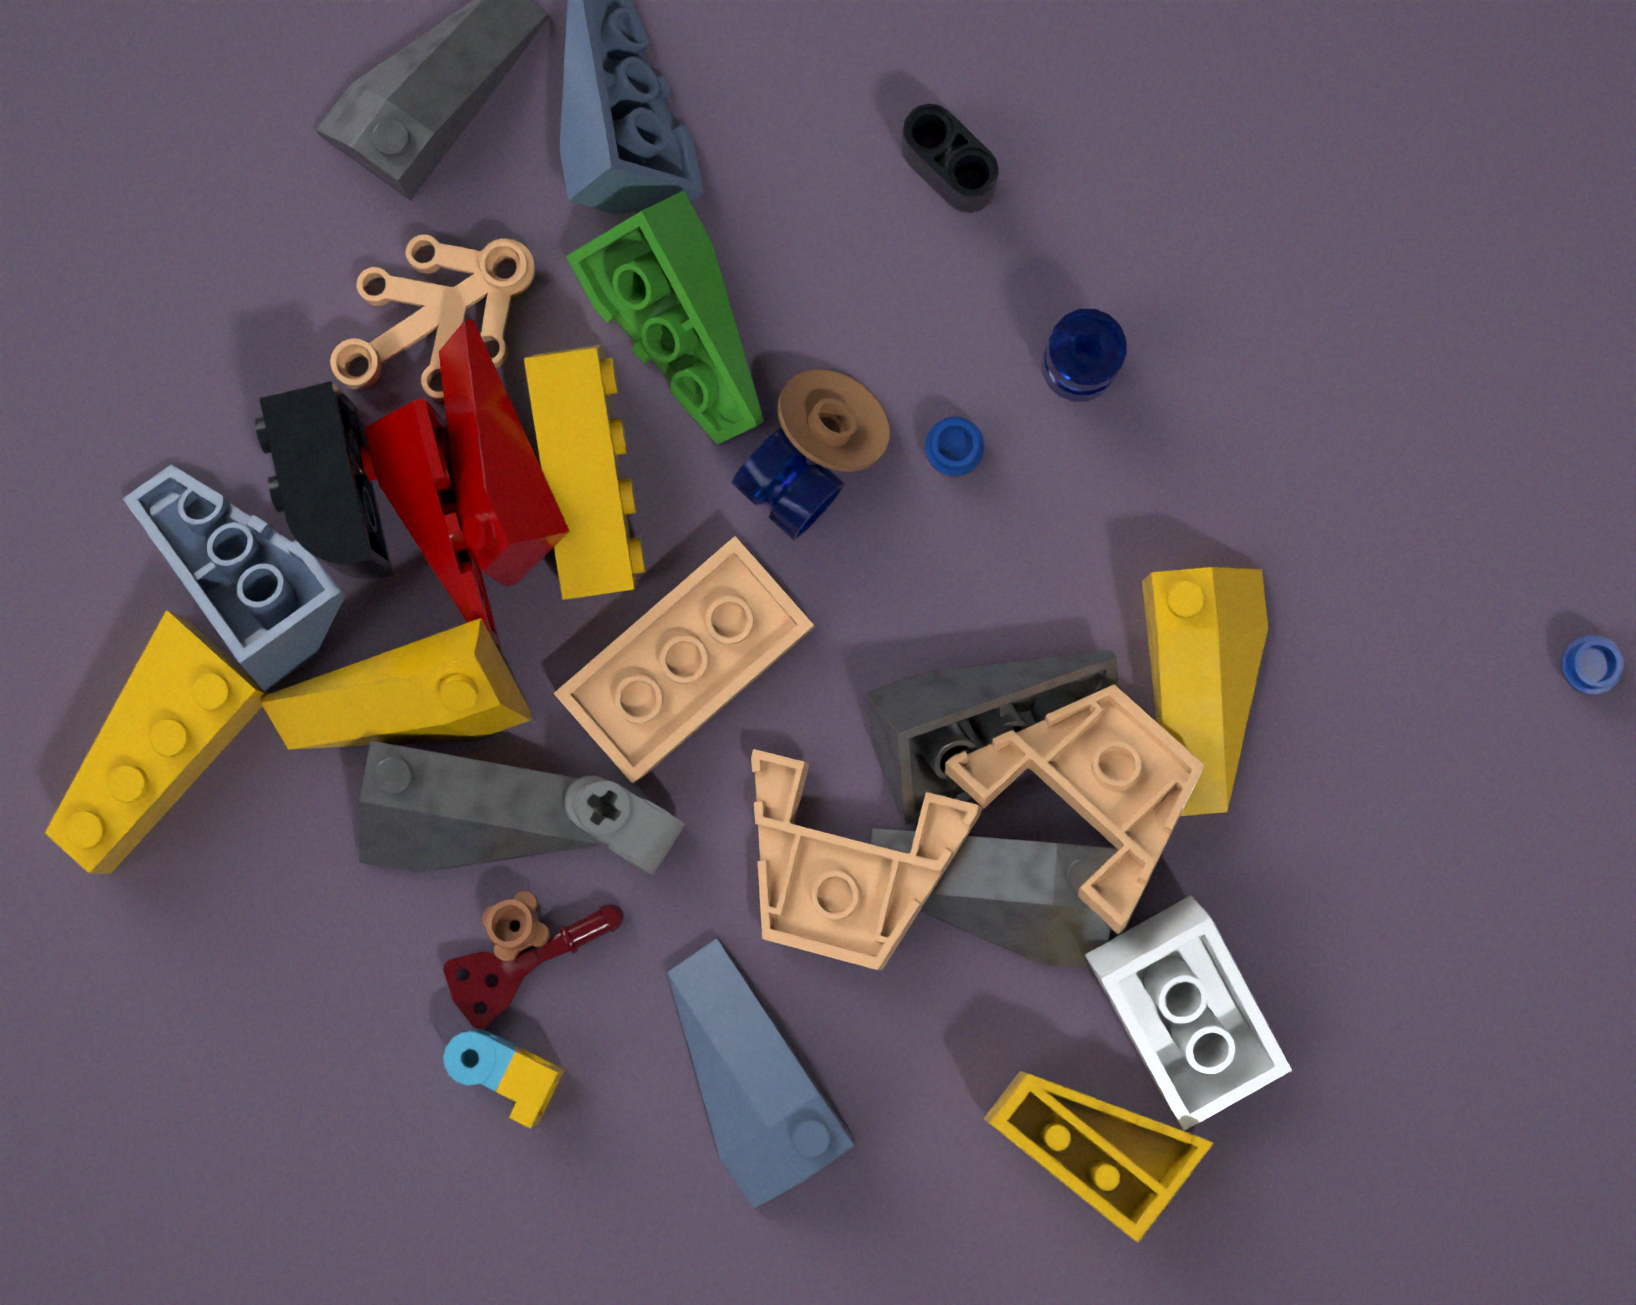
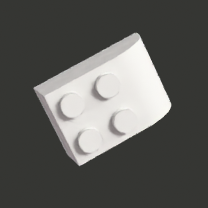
(1188, 1012)

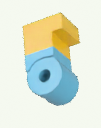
(506, 1069)

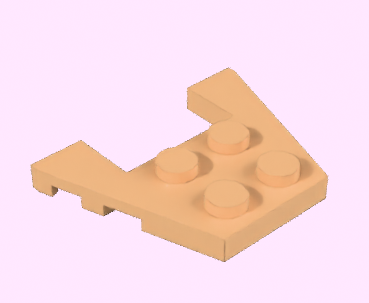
(1111, 770)
(838, 891)

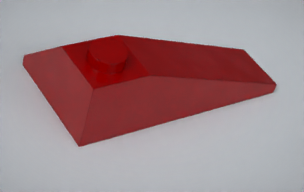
(415, 471)
(498, 482)

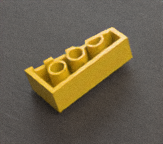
(156, 742)

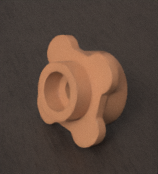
(498, 924)

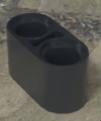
(957, 152)

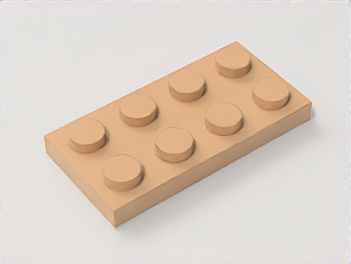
(684, 660)

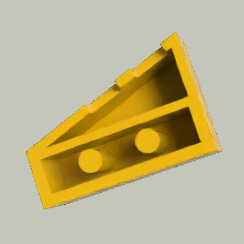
(1099, 1151)

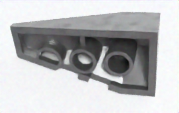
(456, 811)

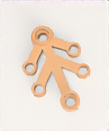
(442, 306)

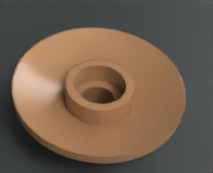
(833, 420)

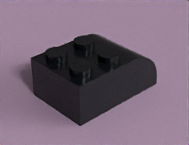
(323, 478)

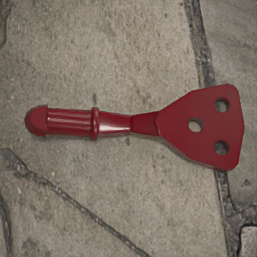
(511, 974)

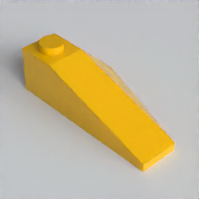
(1205, 663)
(418, 693)

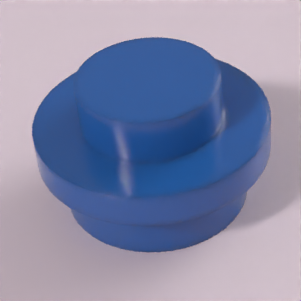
(954, 446)
(1592, 664)

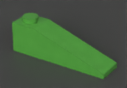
(669, 296)

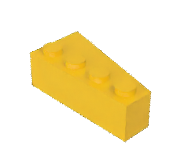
(582, 465)

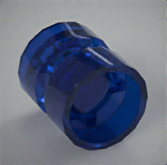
(1084, 355)
(792, 488)

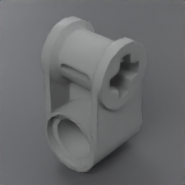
(629, 824)

